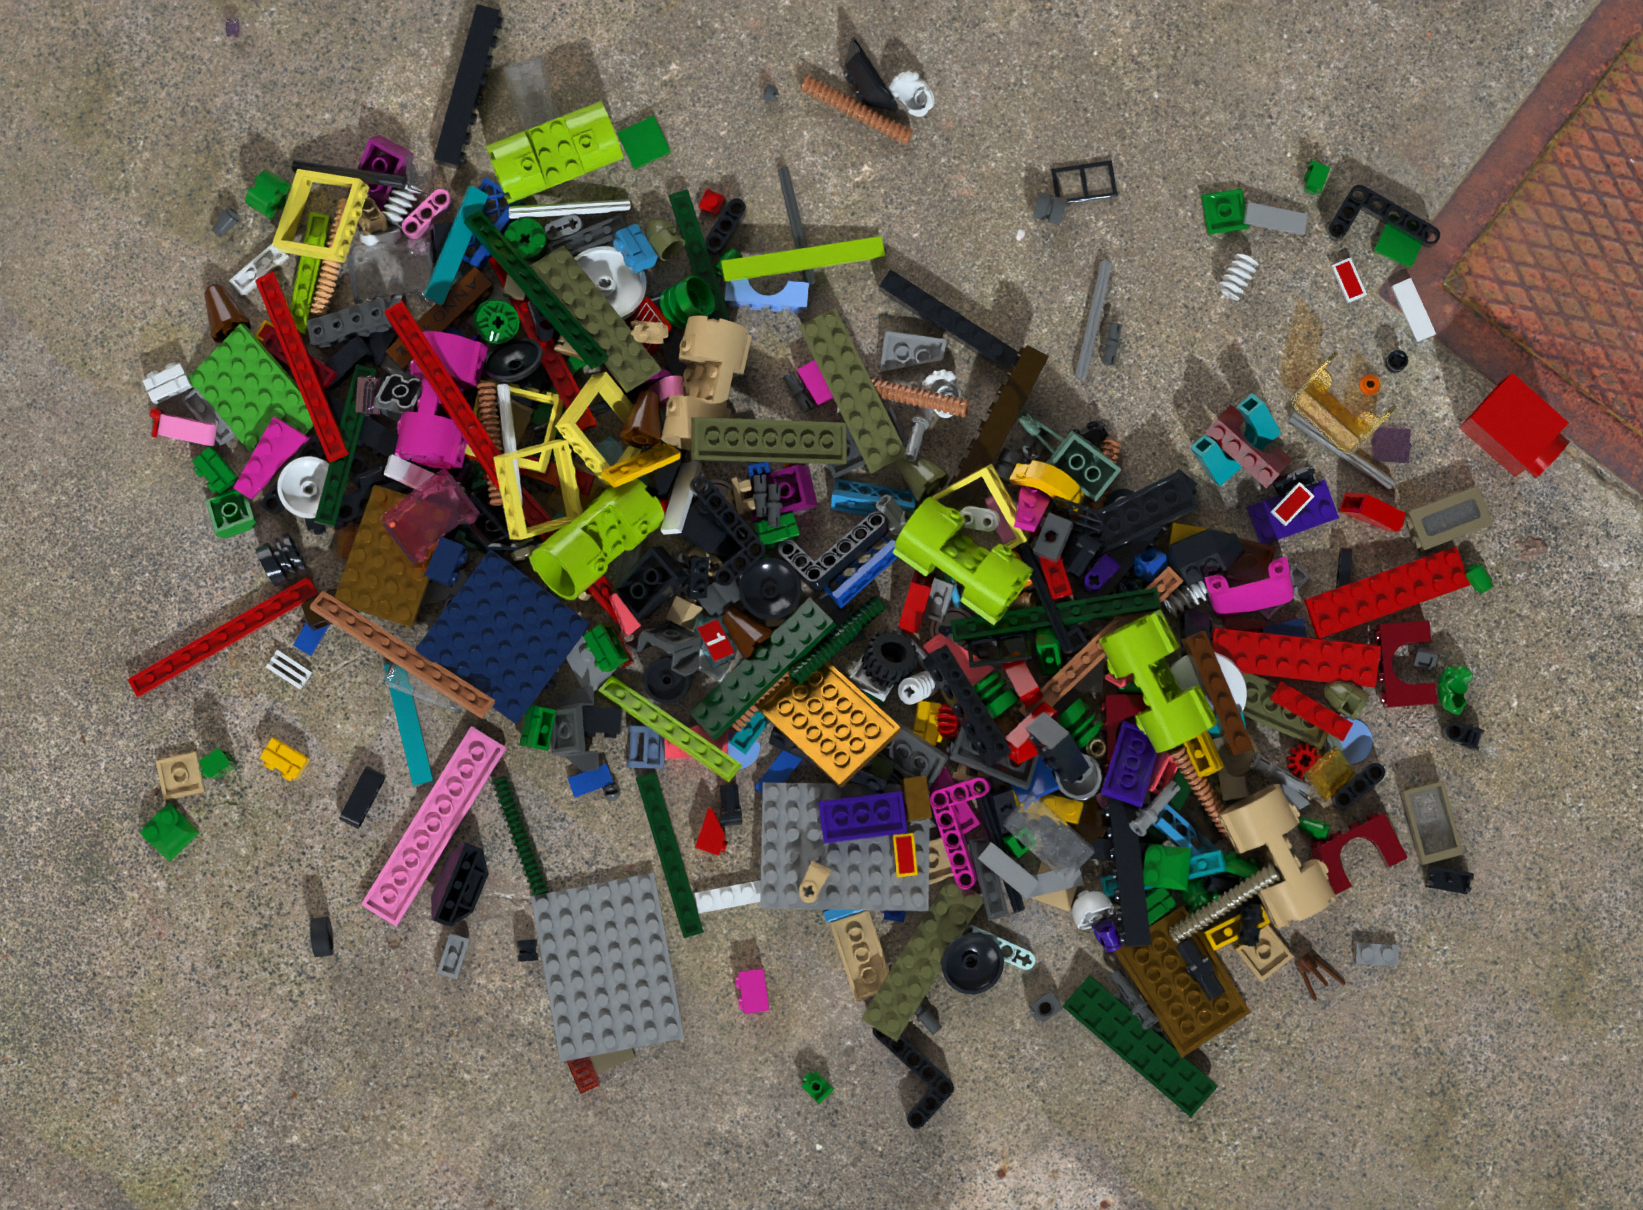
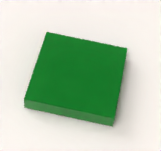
(643, 142)
(1224, 211)
(1398, 246)

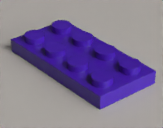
(1315, 513)
(1130, 766)
(862, 817)

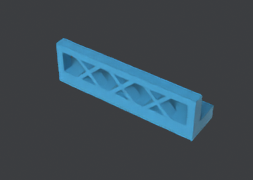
(864, 504)
(1173, 836)

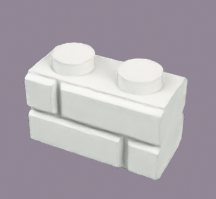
(167, 383)

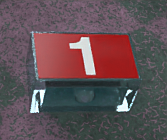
(715, 643)

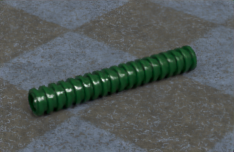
(836, 640)
(520, 835)

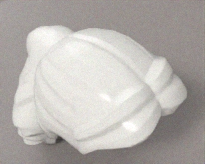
(913, 93)
(944, 383)

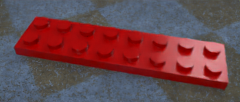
(1386, 592)
(1298, 656)

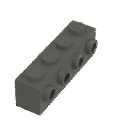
(348, 324)

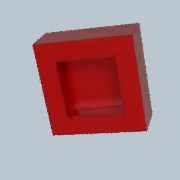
(712, 202)

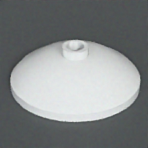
(294, 480)

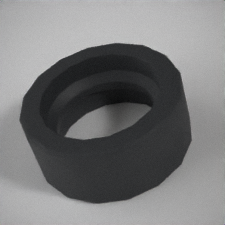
(321, 936)

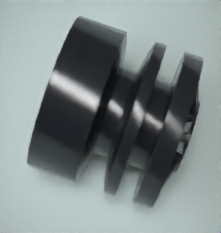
(281, 559)

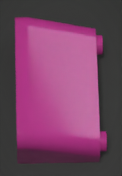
(1251, 596)

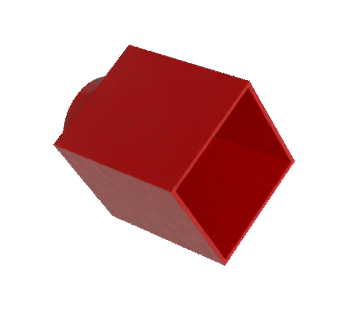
(1517, 428)

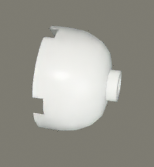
(1091, 908)

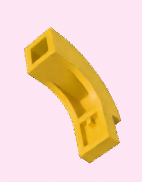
(1048, 479)

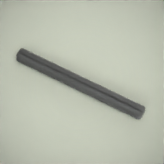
(794, 217)

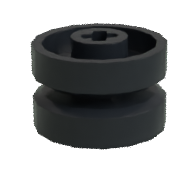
(657, 686)

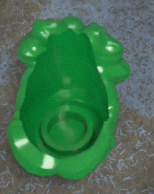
(1453, 686)
(1196, 895)

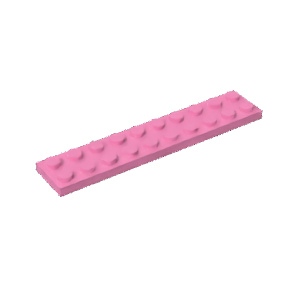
(433, 826)

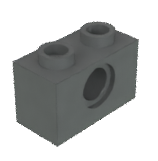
(1052, 550)

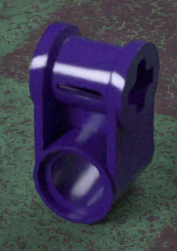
(1102, 571)
(1107, 935)

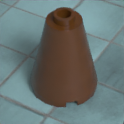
(222, 313)
(643, 422)
(745, 631)

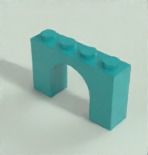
(1259, 432)

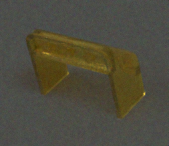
(1330, 416)

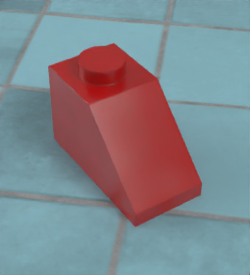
(712, 835)

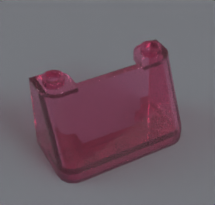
(428, 515)

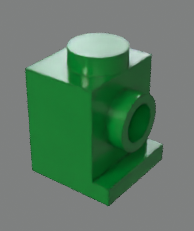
(1315, 178)
(1013, 847)
(825, 1087)

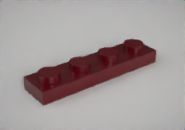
(323, 372)

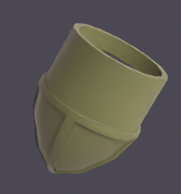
(662, 238)
(1346, 698)

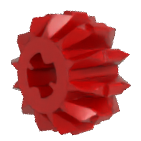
(947, 722)
(1298, 756)

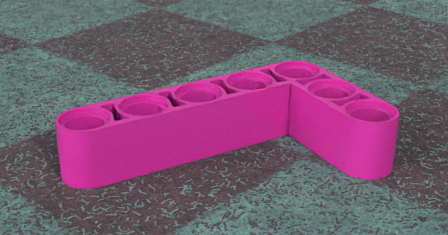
(955, 827)

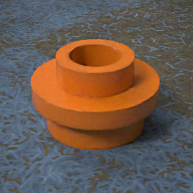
(1363, 384)

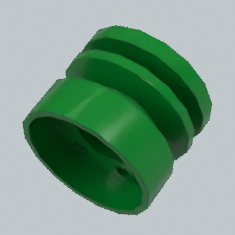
(685, 300)
(487, 312)
(993, 697)
(1077, 725)

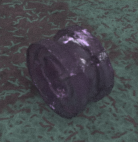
(232, 28)

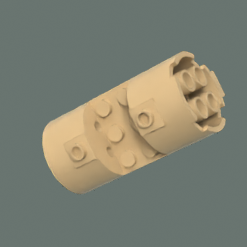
(713, 355)
(1261, 823)

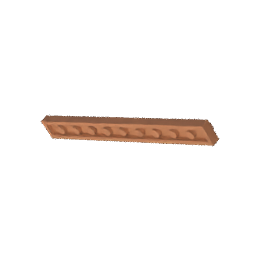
(1093, 651)
(402, 654)

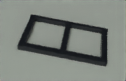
(1081, 167)
(1000, 659)

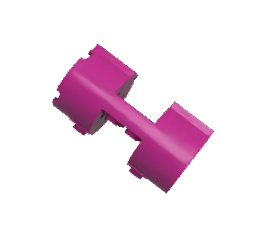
(430, 433)

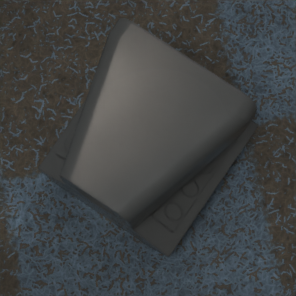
(398, 396)

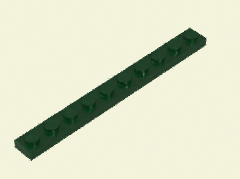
(536, 290)
(1069, 612)

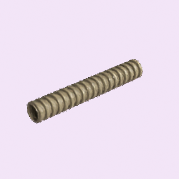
(1224, 903)

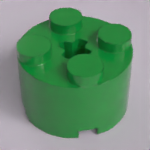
(268, 194)
(531, 230)

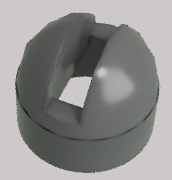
(770, 92)
(395, 298)
(612, 797)

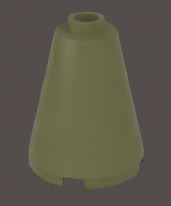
(922, 477)

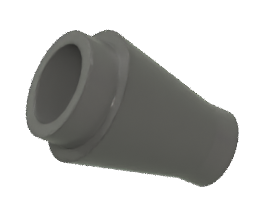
(225, 221)

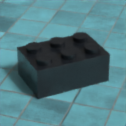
(650, 582)
(1057, 748)

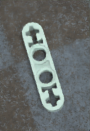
(1001, 942)

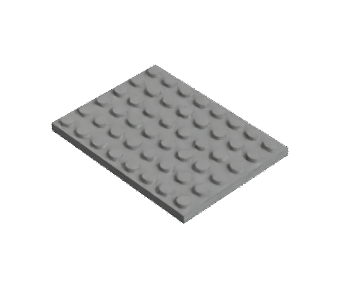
(861, 870)
(607, 967)

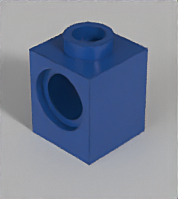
(1150, 564)

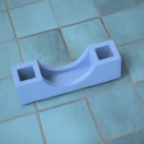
(792, 297)

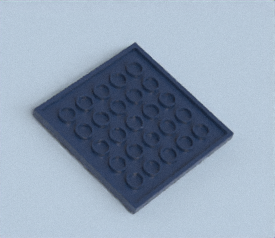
(503, 635)

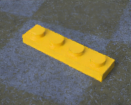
(640, 465)
(1066, 808)

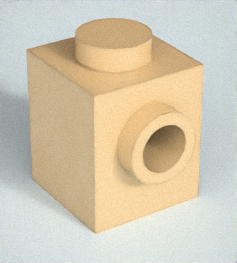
(684, 612)

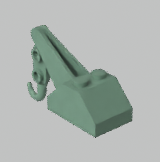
(1075, 457)

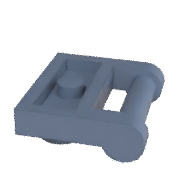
(653, 748)

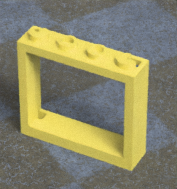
(294, 208)
(531, 394)
(581, 445)
(510, 493)
(1000, 495)

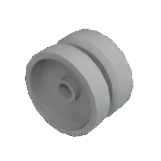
(1086, 787)

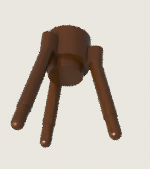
(1309, 963)

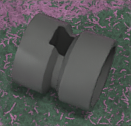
(1049, 208)
(1008, 461)

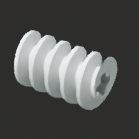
(398, 205)
(1236, 276)
(1185, 597)
(917, 688)

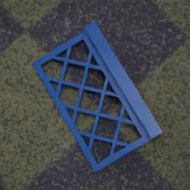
(481, 255)
(863, 576)

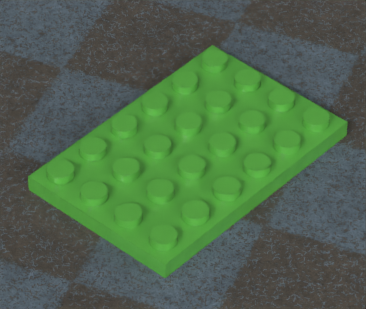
(249, 388)

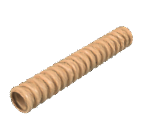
(329, 271)

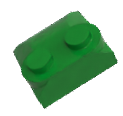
(230, 514)
(169, 832)
(1167, 867)
(1239, 867)

